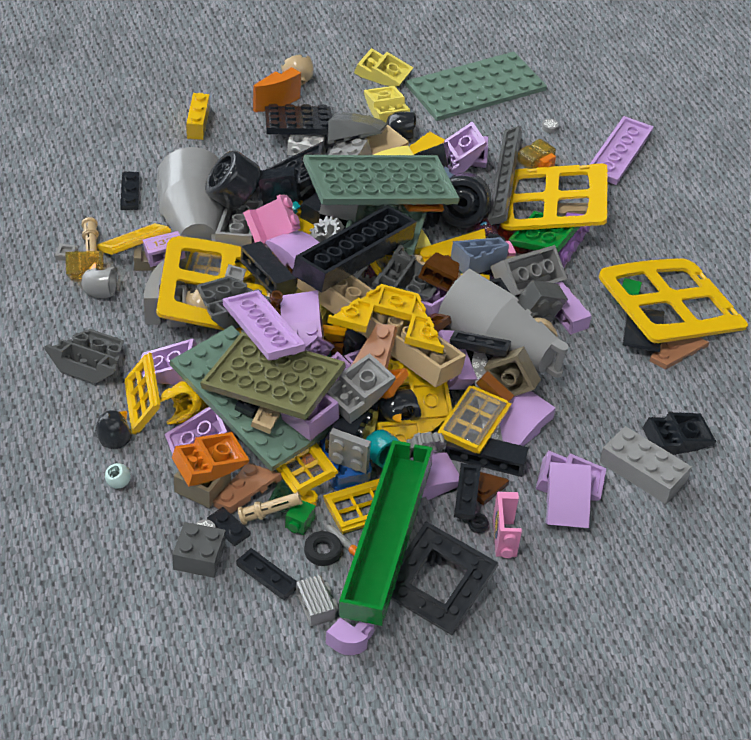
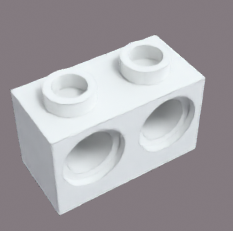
(299, 143)

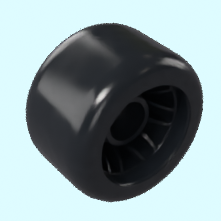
(233, 180)
(478, 196)

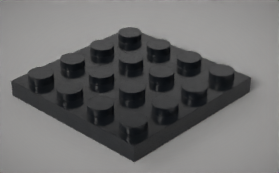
(297, 119)
(297, 160)

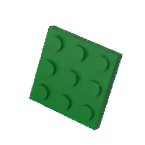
(541, 238)

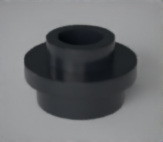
(483, 523)

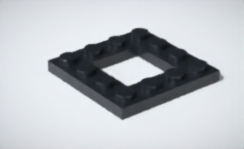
(478, 568)

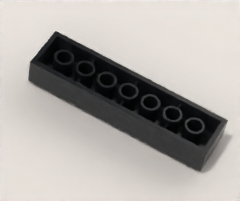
(353, 248)

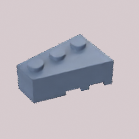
(479, 253)

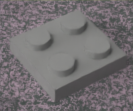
(349, 450)

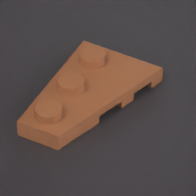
(379, 344)
(674, 351)
(245, 485)

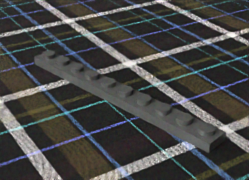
(505, 176)

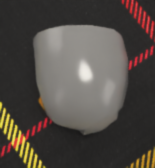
(100, 282)

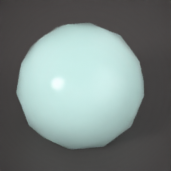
(117, 476)

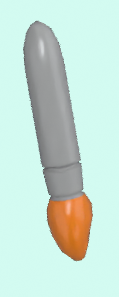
(344, 541)

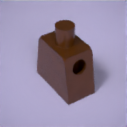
(440, 271)

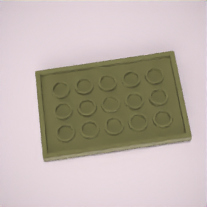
(285, 385)

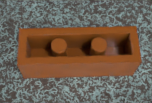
(492, 385)

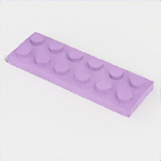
(622, 147)
(264, 325)

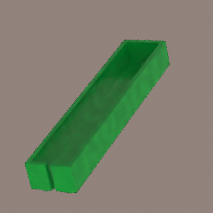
(386, 534)

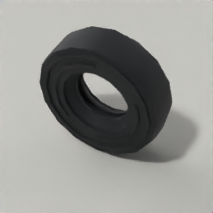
(318, 558)

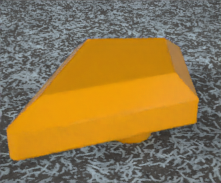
(334, 333)

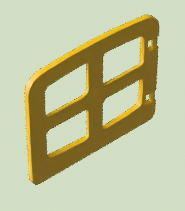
(597, 195)
(167, 305)
(675, 331)

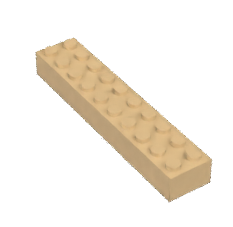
(430, 365)

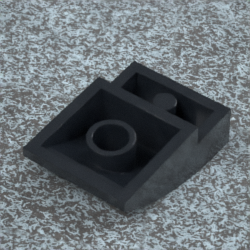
(634, 336)
(679, 432)

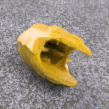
(185, 401)

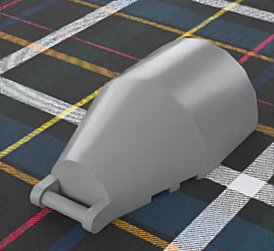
(183, 193)
(491, 311)

